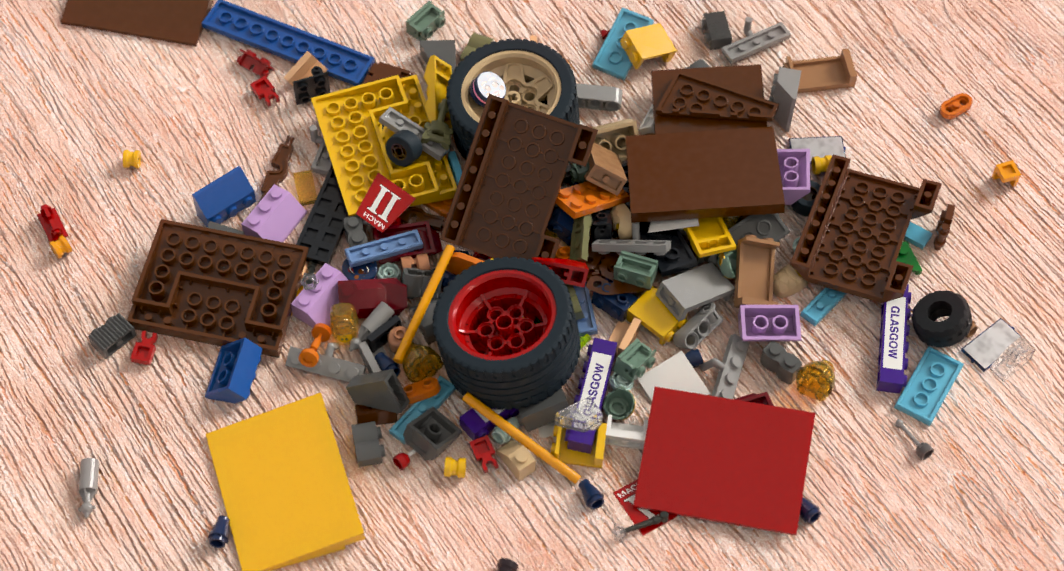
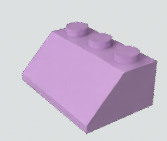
(795, 173)
(274, 216)
(314, 305)
(769, 323)

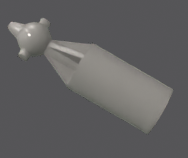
(378, 317)
(88, 484)

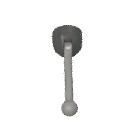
(923, 450)

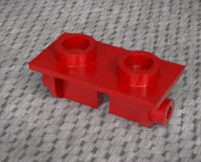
(249, 58)
(51, 223)

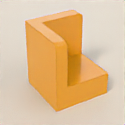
(1007, 173)

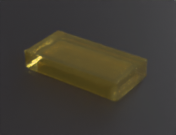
(305, 187)

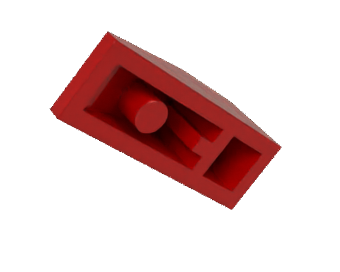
(569, 271)

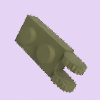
(580, 238)

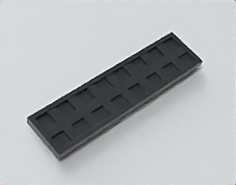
(324, 222)

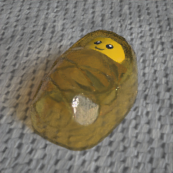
(343, 323)

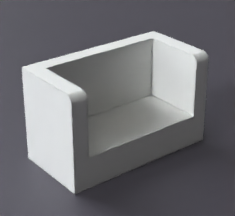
(625, 434)

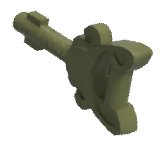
(438, 130)

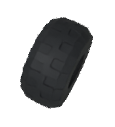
(945, 332)

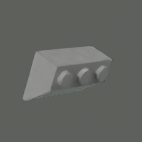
(785, 94)

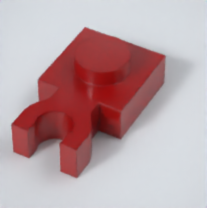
(264, 89)
(144, 350)
(483, 450)

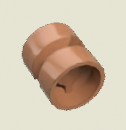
(421, 262)

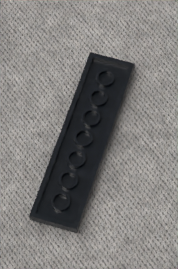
(678, 257)

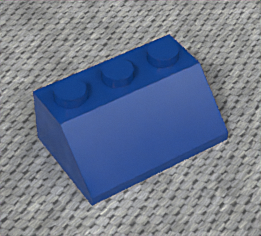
(224, 197)
(234, 371)

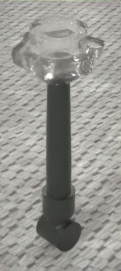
(309, 279)
(619, 532)

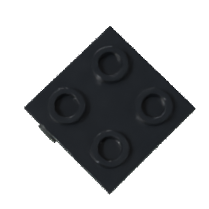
(311, 86)

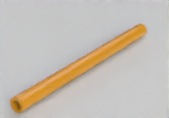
(423, 304)
(521, 438)

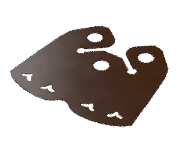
(616, 287)

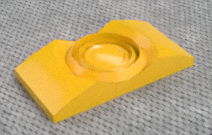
(437, 77)
(710, 237)

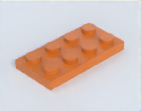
(588, 199)

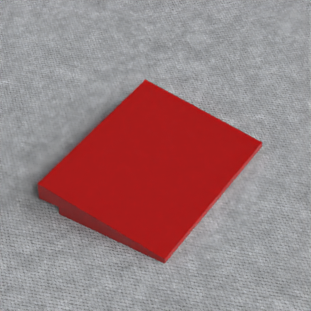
(725, 460)

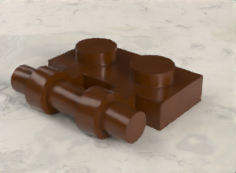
(943, 226)

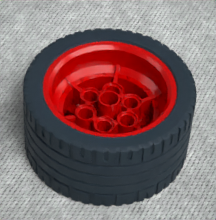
(504, 301)

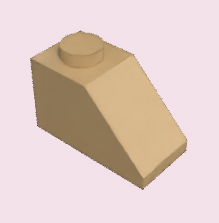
(517, 459)

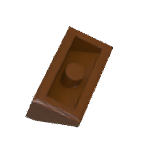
(368, 414)

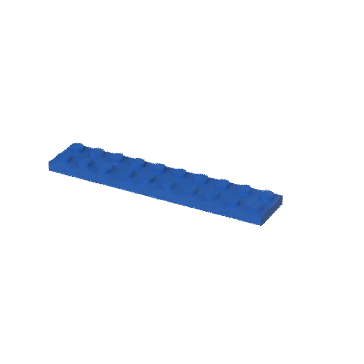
(287, 41)

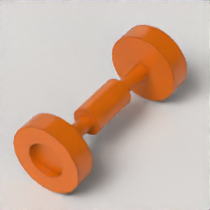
(309, 356)

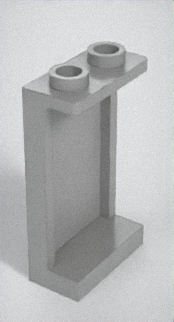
(694, 289)

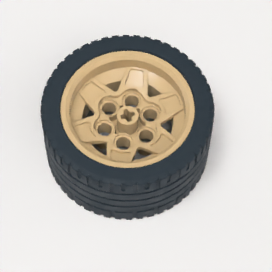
(530, 76)

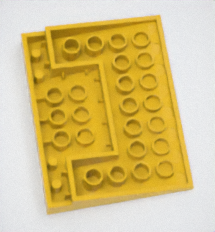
(358, 143)
(285, 486)

